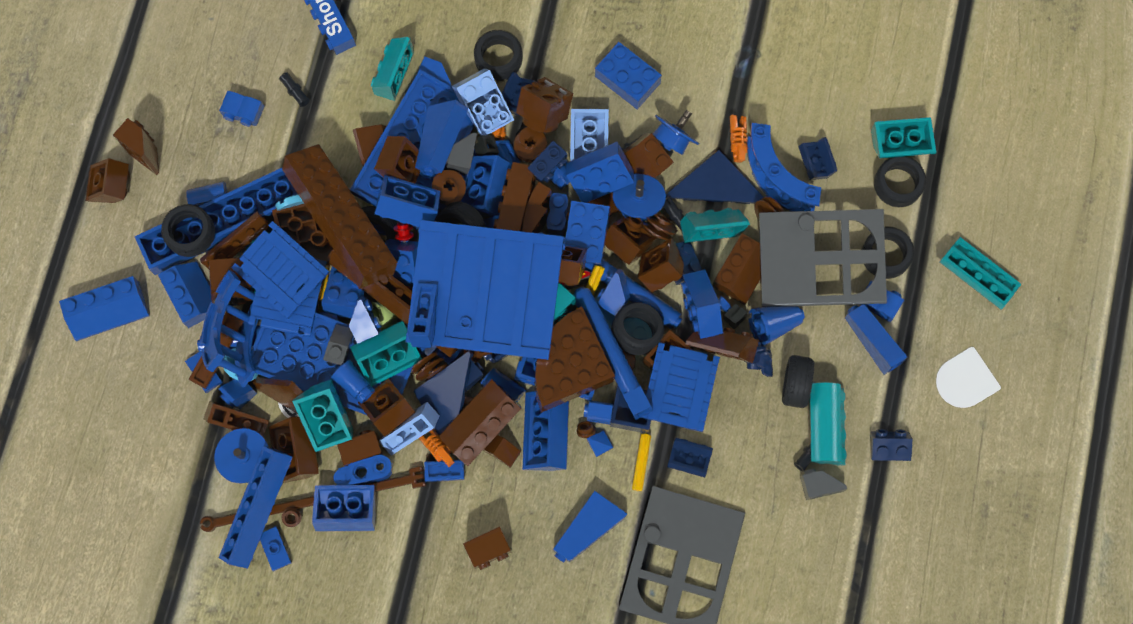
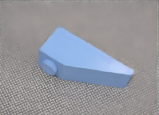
(411, 429)

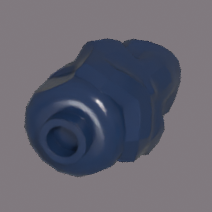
(762, 361)

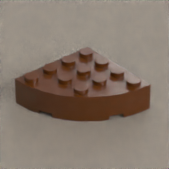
(304, 230)
(574, 363)

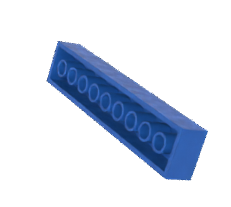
(226, 213)

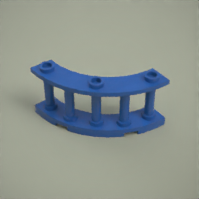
(774, 178)
(213, 326)

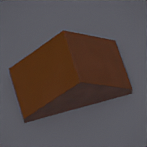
(502, 451)

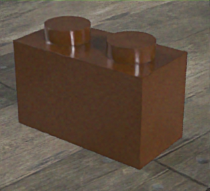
(360, 447)

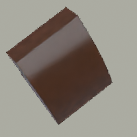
(536, 210)

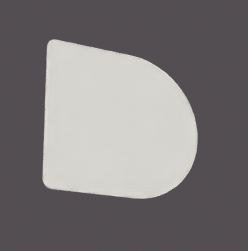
(966, 380)

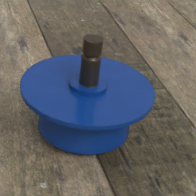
(672, 135)
(641, 198)
(238, 454)

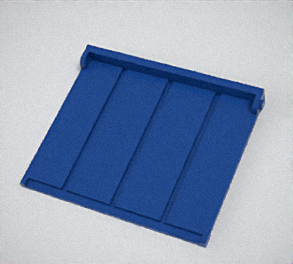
(496, 280)

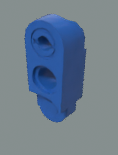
(348, 474)

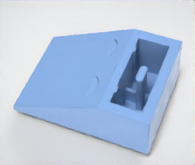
(484, 102)

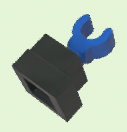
(486, 146)
(733, 315)

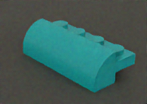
(980, 273)
(828, 424)

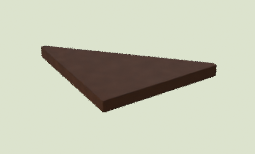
(279, 390)

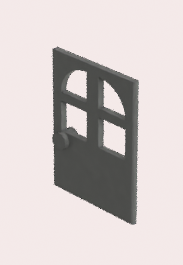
(790, 258)
(692, 530)

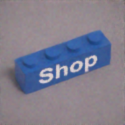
(332, 25)

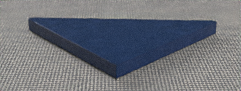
(716, 182)
(446, 391)

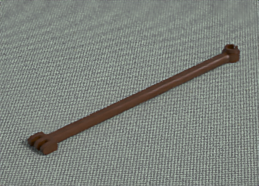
(309, 501)

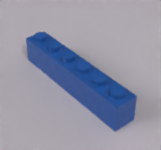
(255, 507)

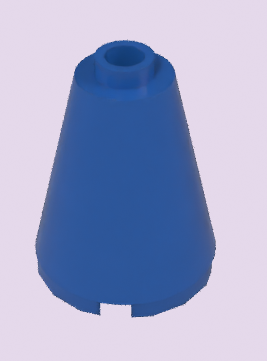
(773, 322)

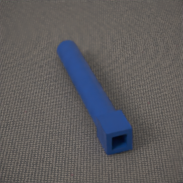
(639, 294)
(623, 373)

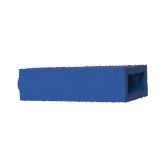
(439, 135)
(875, 339)
(590, 524)

